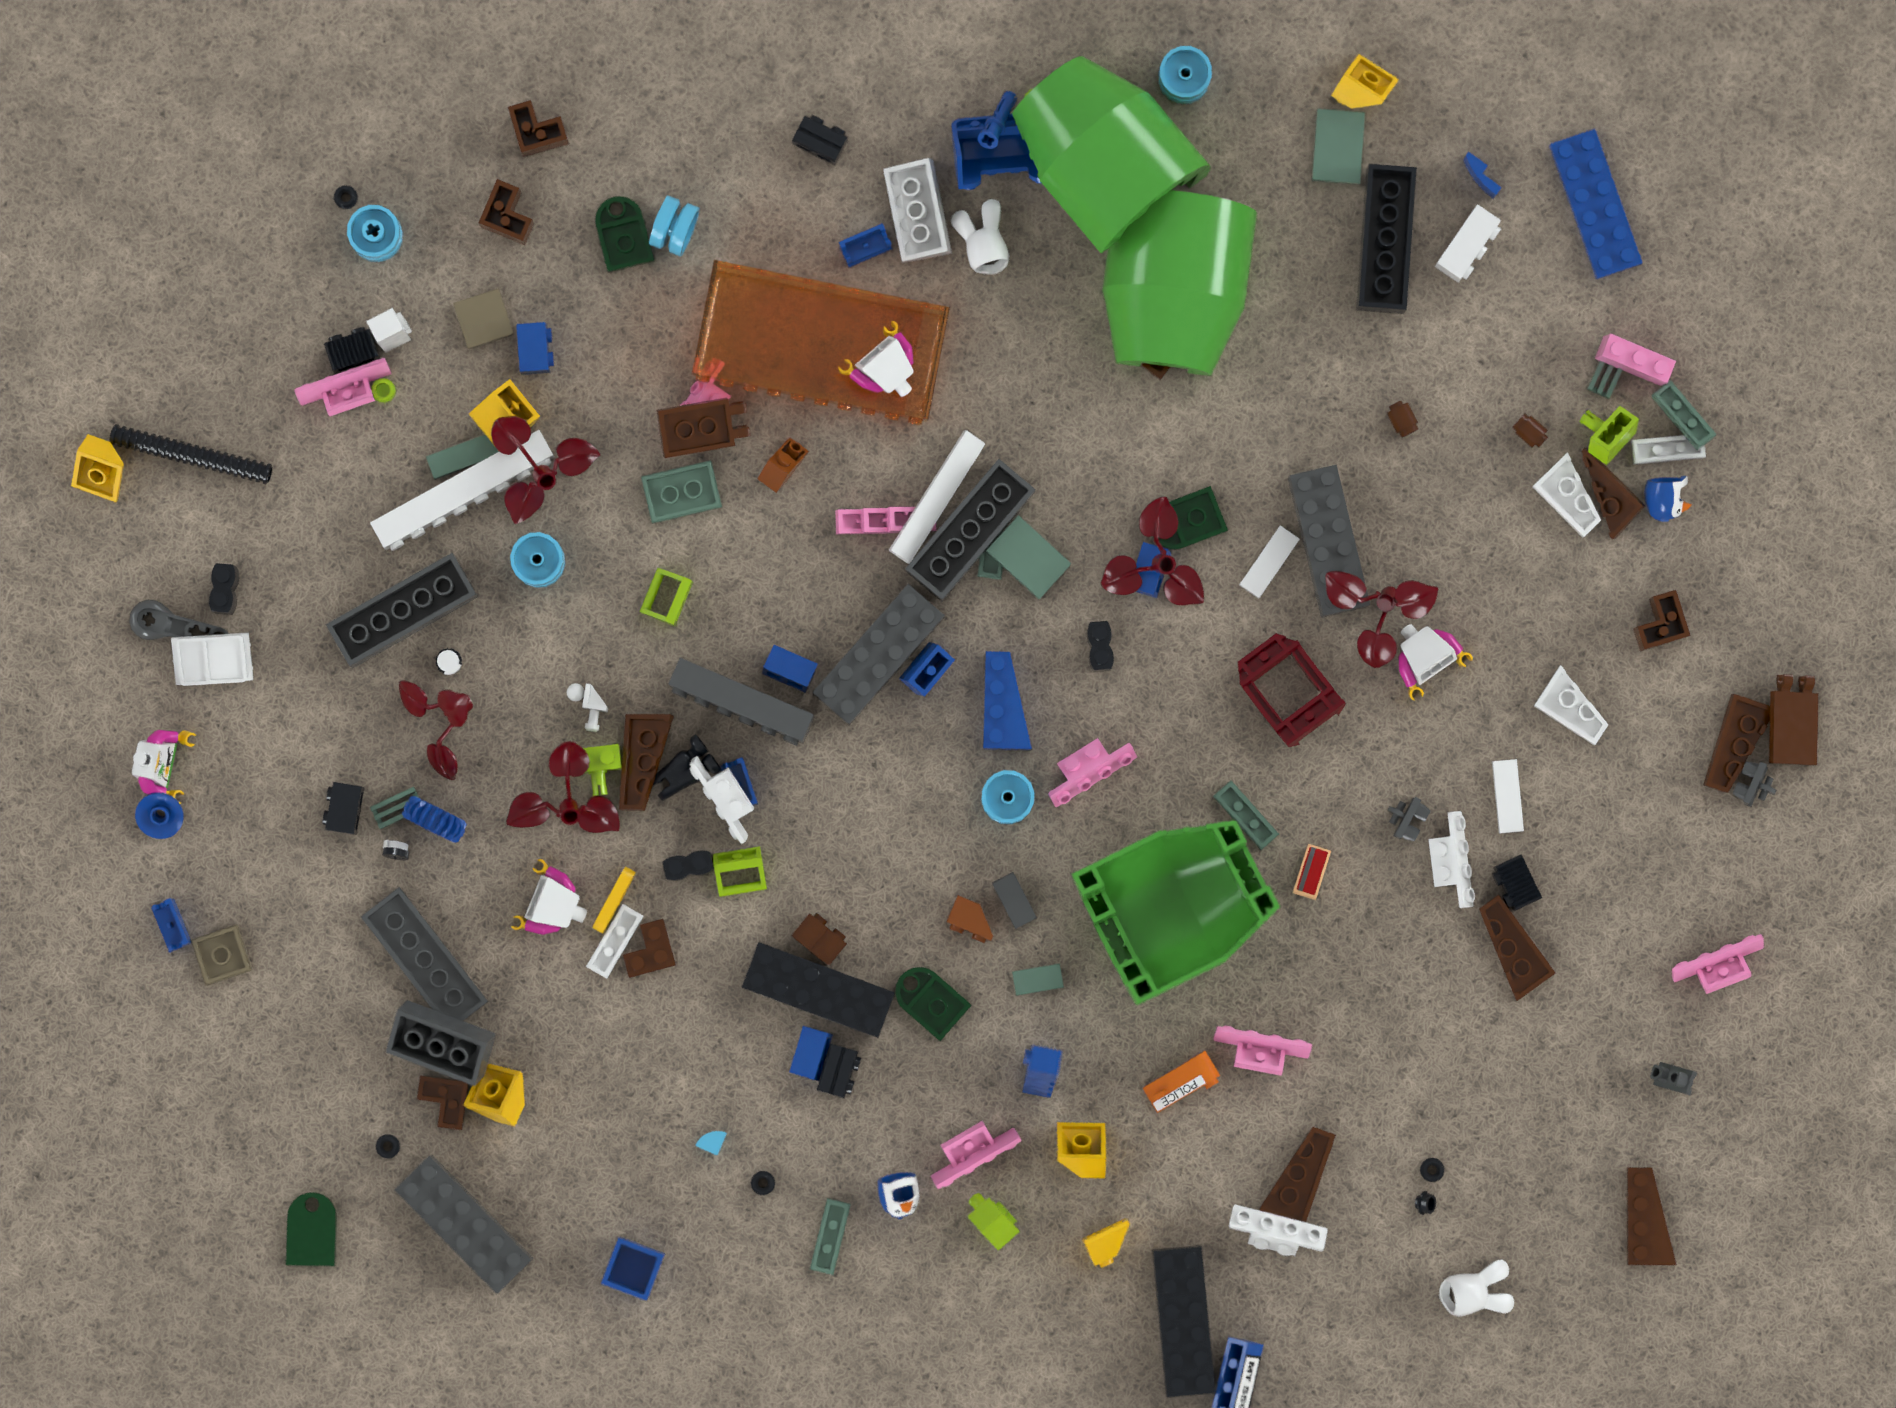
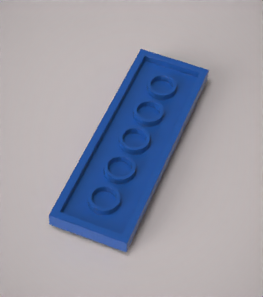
(1595, 204)

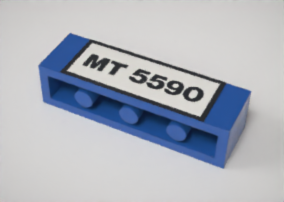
(1238, 1374)

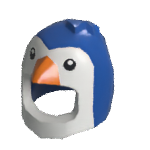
(1664, 498)
(898, 1194)

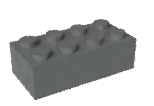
(440, 1042)

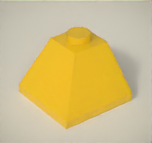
(1364, 84)
(98, 468)
(498, 1095)
(1082, 1148)
(1106, 1242)

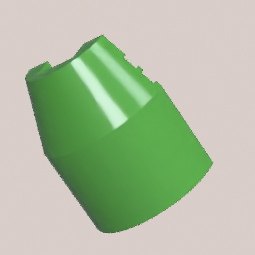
(1103, 148)
(1179, 281)
(1175, 904)

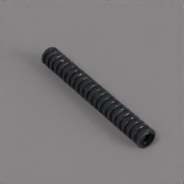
(190, 454)

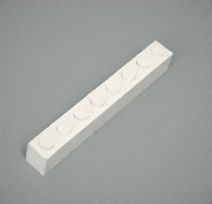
(459, 492)

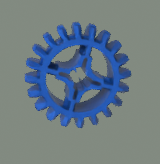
(434, 819)

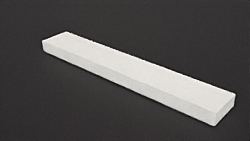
(936, 497)

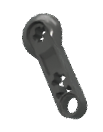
(166, 622)

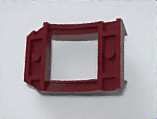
(1308, 716)

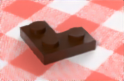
(657, 953)
(450, 1095)

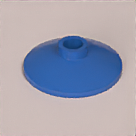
(155, 825)

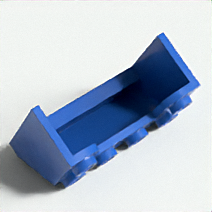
(975, 160)

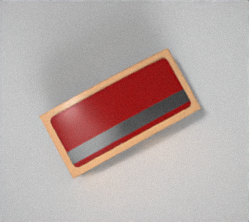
(1312, 871)

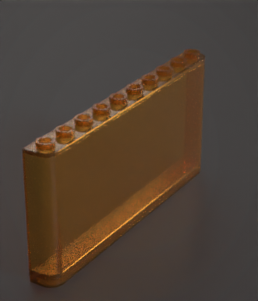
(796, 331)

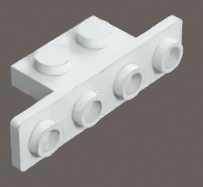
(727, 796)
(1451, 860)
(1277, 1232)

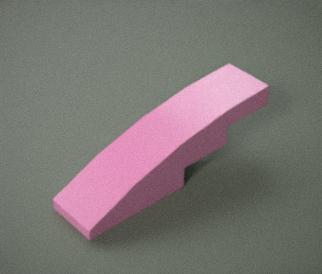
(872, 520)

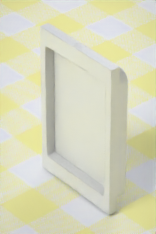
(212, 659)

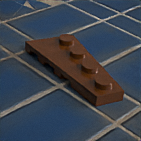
(1740, 731)
(642, 751)
(1518, 954)
(1299, 1181)
(1646, 1225)

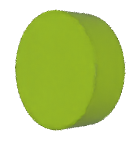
(383, 390)

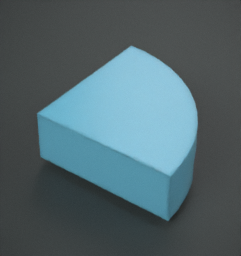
(712, 1141)

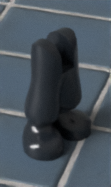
(678, 769)

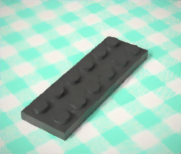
(423, 957)

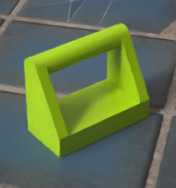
(678, 601)
(735, 861)

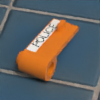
(1182, 1081)

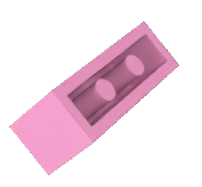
(1635, 359)

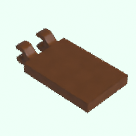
(700, 427)
(1793, 722)

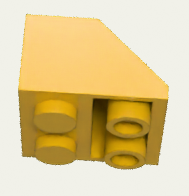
(503, 402)

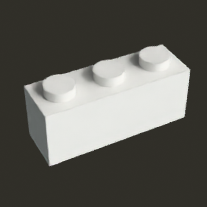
(1469, 244)
(390, 329)

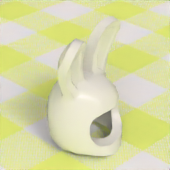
(983, 244)
(1472, 1293)

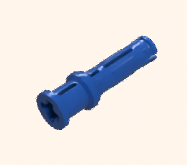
(995, 125)

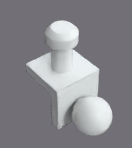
(591, 701)

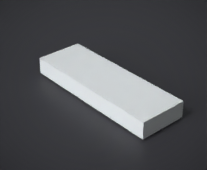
(1664, 450)
(1269, 562)
(1507, 796)
(614, 941)

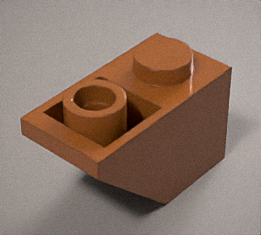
(782, 464)
(969, 917)

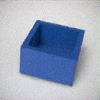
(633, 1268)

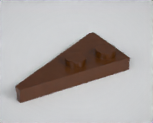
(1617, 501)

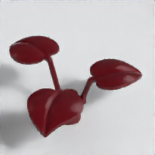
(524, 499)
(1184, 584)
(1413, 597)
(454, 707)
(596, 817)

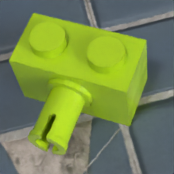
(1611, 434)
(602, 760)
(992, 1220)

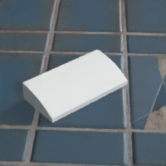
(917, 210)

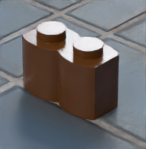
(820, 939)

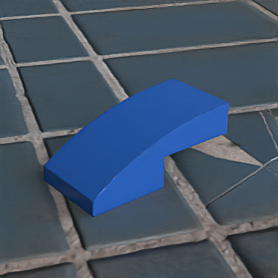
(1476, 169)

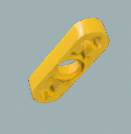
(614, 899)

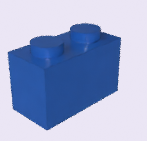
(534, 349)
(926, 669)

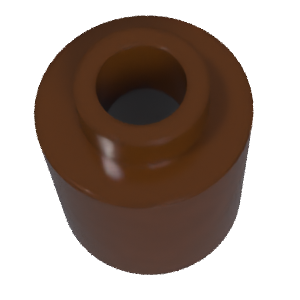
(1402, 418)
(1530, 431)

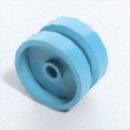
(1186, 60)
(371, 219)
(670, 225)
(527, 549)
(1020, 790)

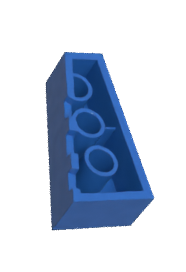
(1003, 710)
(1041, 1070)

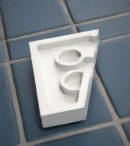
(1567, 495)
(1569, 707)

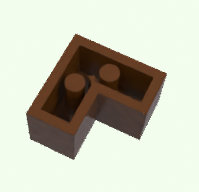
(536, 136)
(500, 214)
(1668, 624)

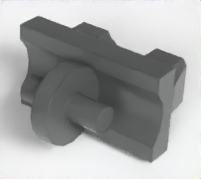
(1757, 772)
(1414, 809)
(1673, 1078)

